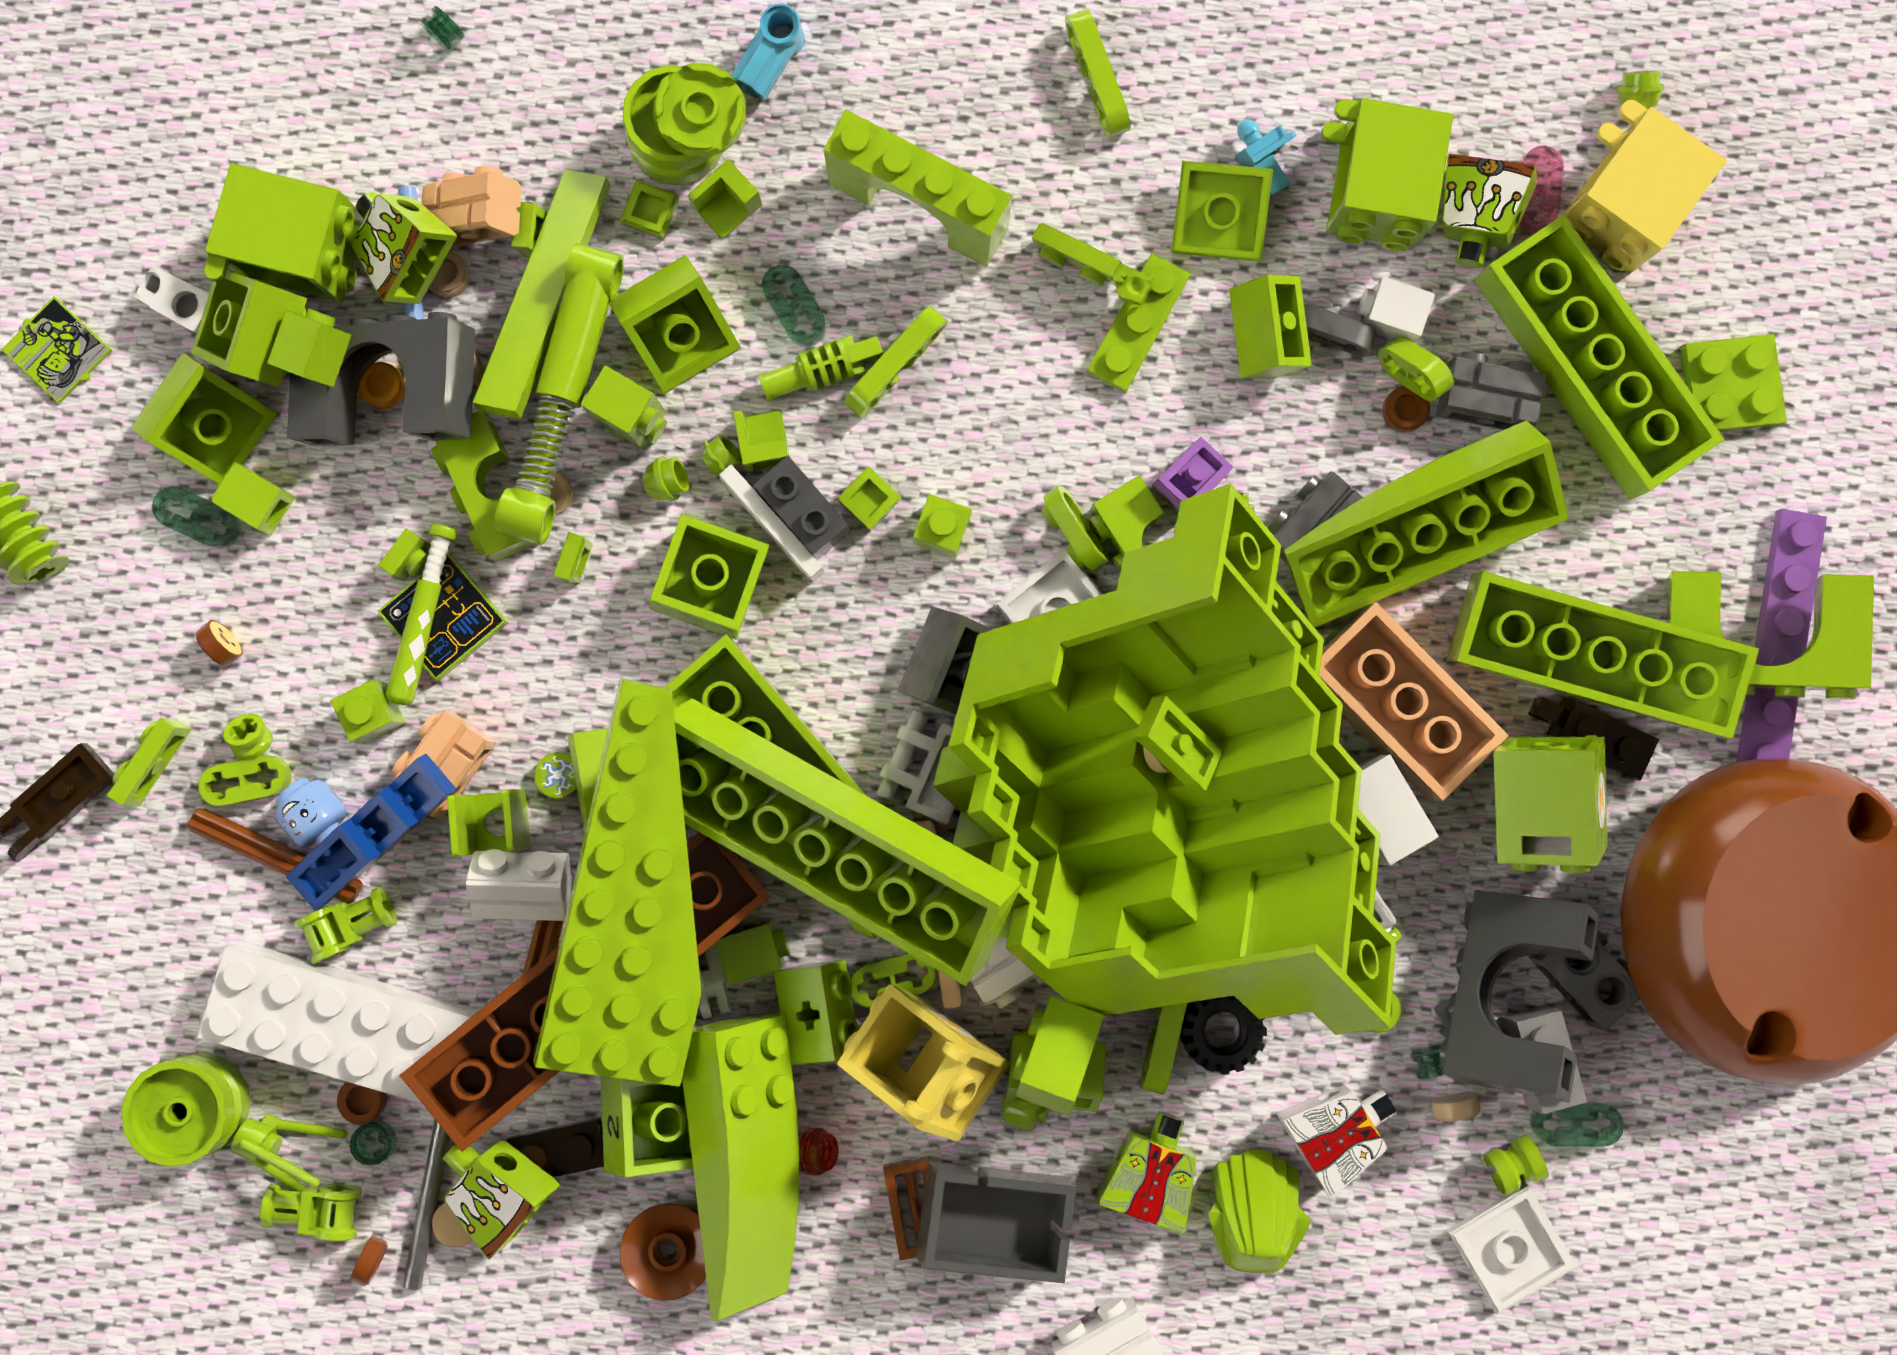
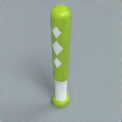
(416, 633)

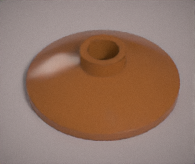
(648, 1268)

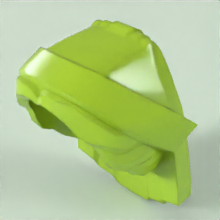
(1257, 1212)

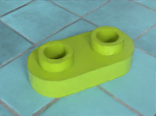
(1065, 514)

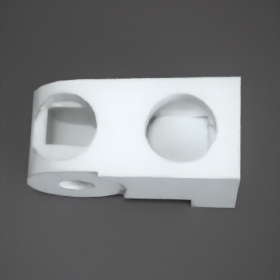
(172, 298)

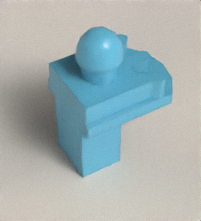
(1260, 149)

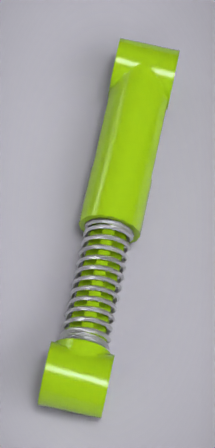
(590, 285)

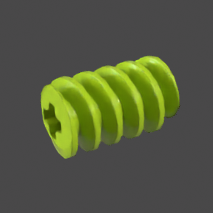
(21, 545)

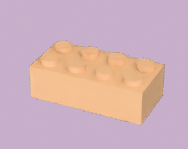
(1407, 703)

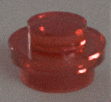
(817, 1151)

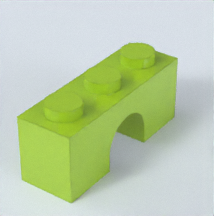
(468, 464)
(1124, 516)

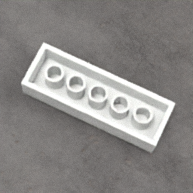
(324, 1018)

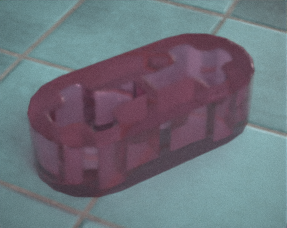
(1548, 190)

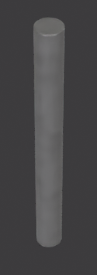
(426, 1208)

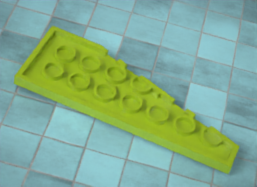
(628, 944)

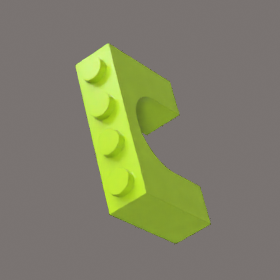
(868, 157)
(1841, 640)

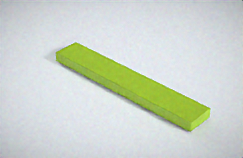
(539, 295)

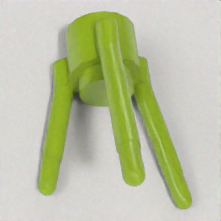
(261, 1144)

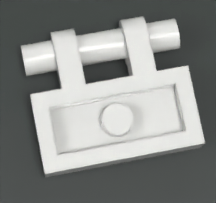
(924, 796)

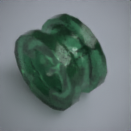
(442, 28)
(1428, 1062)
(386, 1136)

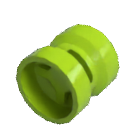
(1516, 1165)

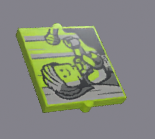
(56, 349)

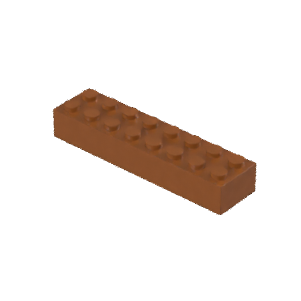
(489, 1059)

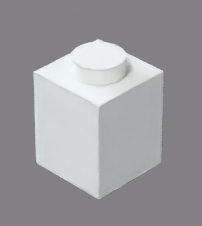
(1396, 309)

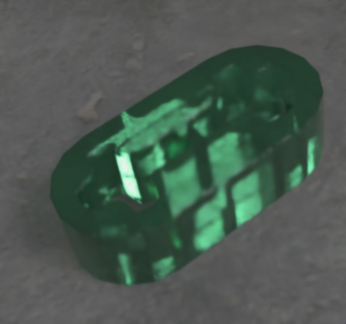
(785, 311)
(192, 526)
(1576, 1134)

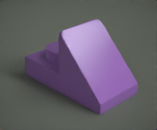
(1192, 474)

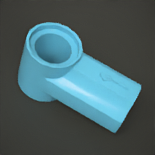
(769, 55)

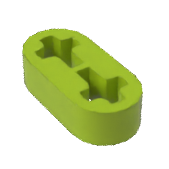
(1416, 368)
(243, 770)
(890, 967)

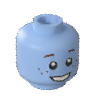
(309, 811)

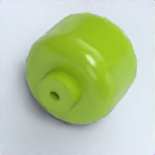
(1023, 1116)

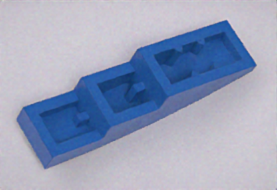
(370, 832)

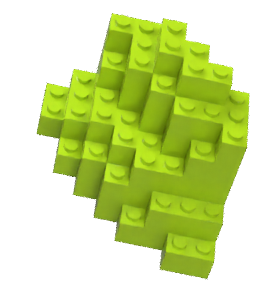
(1123, 870)

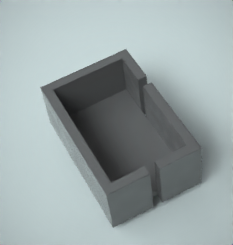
(995, 1222)

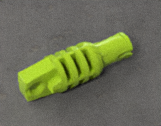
(821, 367)

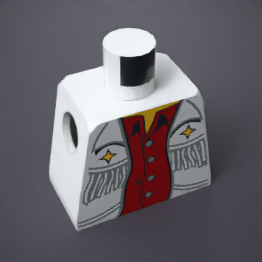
(1338, 1134)

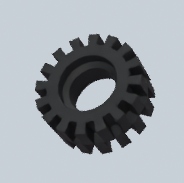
(1225, 1058)

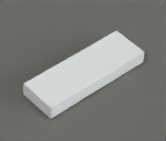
(771, 524)

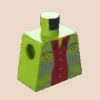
(1151, 1176)

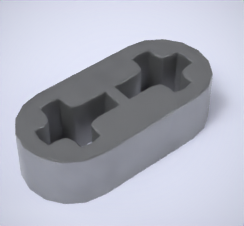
(1339, 331)

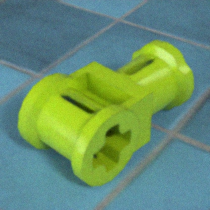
(340, 926)
(318, 1211)

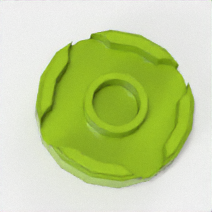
(699, 110)

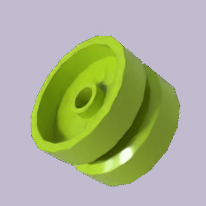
(646, 144)
(185, 1108)

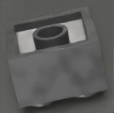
(941, 659)

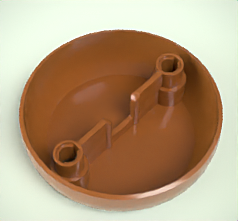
(1768, 920)

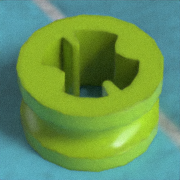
(247, 736)

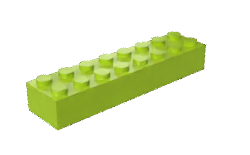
(839, 845)

